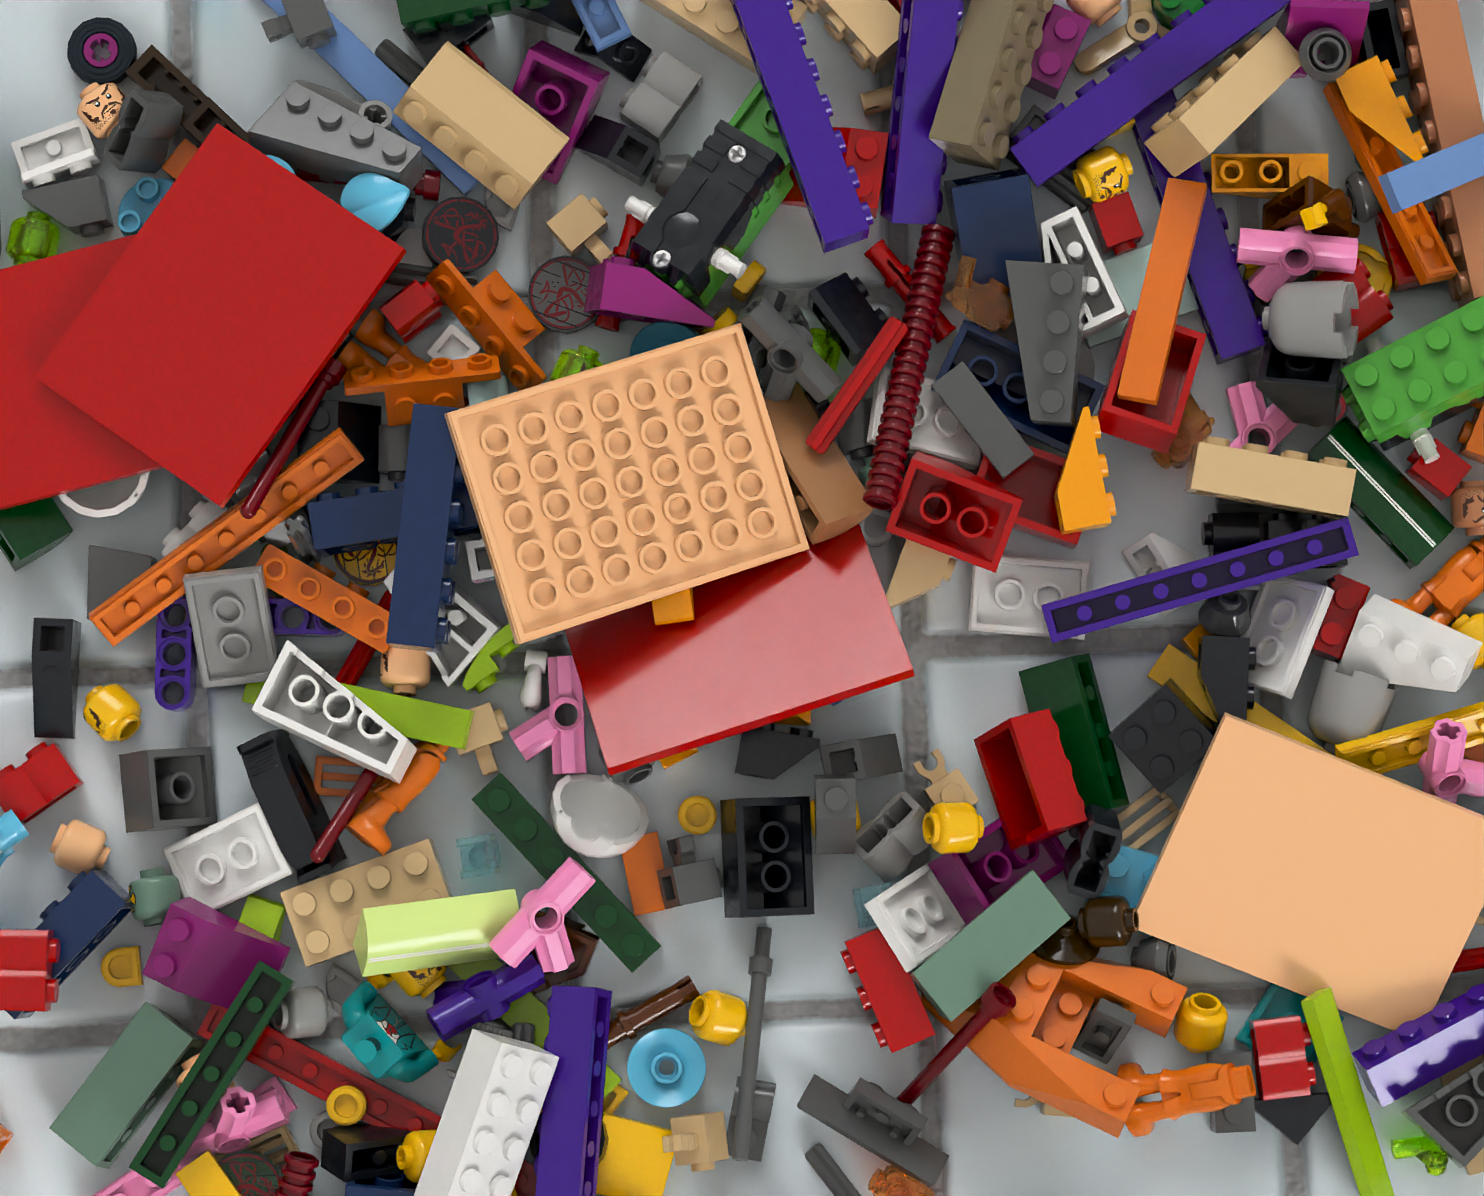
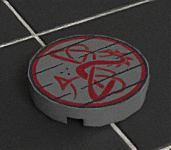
(559, 294)

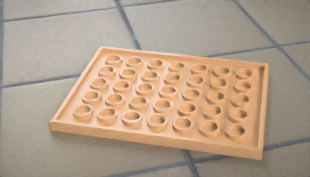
(626, 482)
(1318, 875)

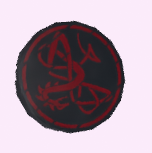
(460, 232)

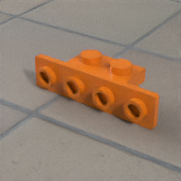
(494, 319)
(421, 383)
(326, 598)

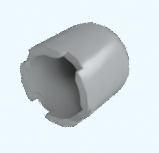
(1313, 319)
(1348, 705)

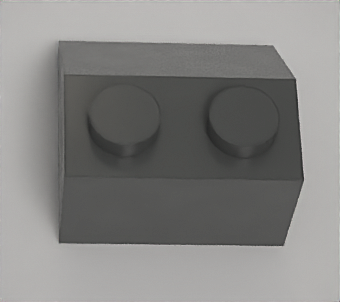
(167, 789)

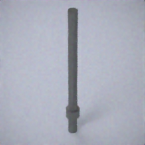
(759, 968)

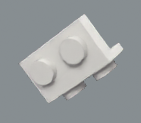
(55, 154)

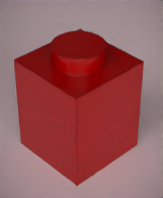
(1116, 224)
(1440, 475)

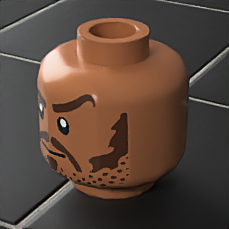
(1468, 507)

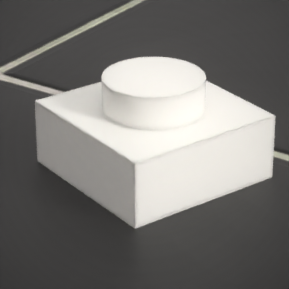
(453, 345)

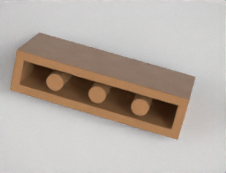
(822, 484)

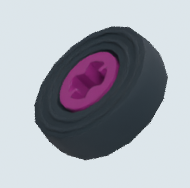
(94, 33)

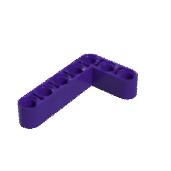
(186, 671)

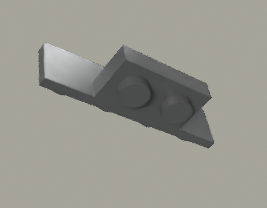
(876, 1124)

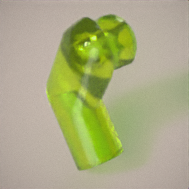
(1424, 1150)

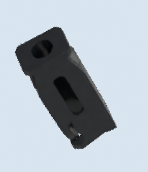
(289, 801)

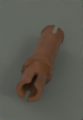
(650, 1011)

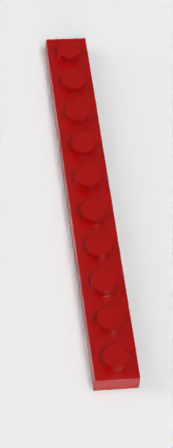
(321, 1075)

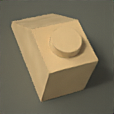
(918, 572)

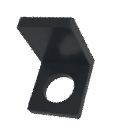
(623, 57)

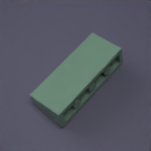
(989, 946)
(126, 1085)

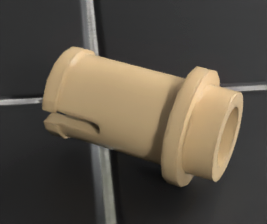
(876, 100)

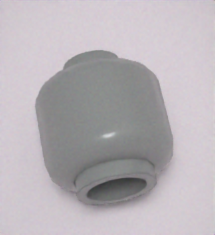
(303, 1013)

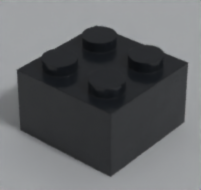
(1164, 735)

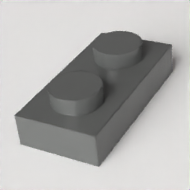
(1104, 1030)

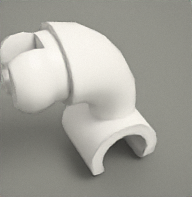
(531, 689)

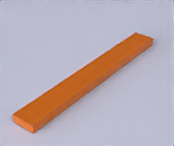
(225, 537)

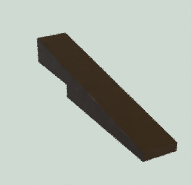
(200, 113)

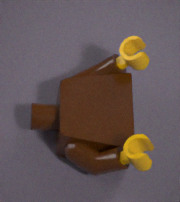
(1312, 206)

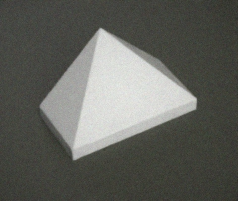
(1154, 555)

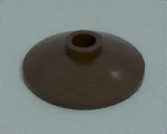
(1067, 946)

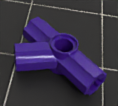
(481, 996)

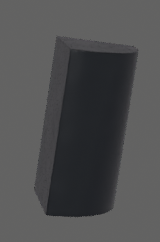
(1384, 38)

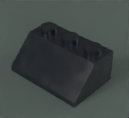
(767, 857)

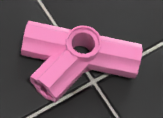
(1283, 266)
(1251, 415)
(543, 729)
(1443, 764)
(548, 932)
(237, 1121)

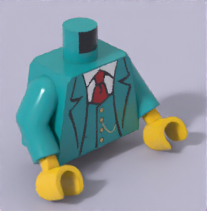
(384, 1039)

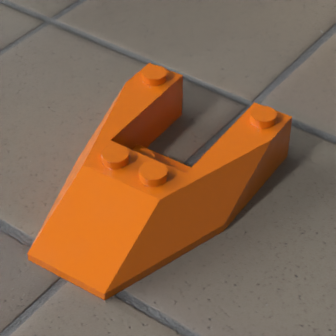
(1036, 1037)

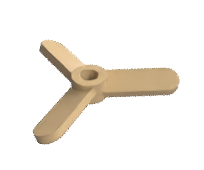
(1121, 39)

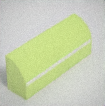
(431, 932)

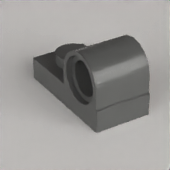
(760, 1119)

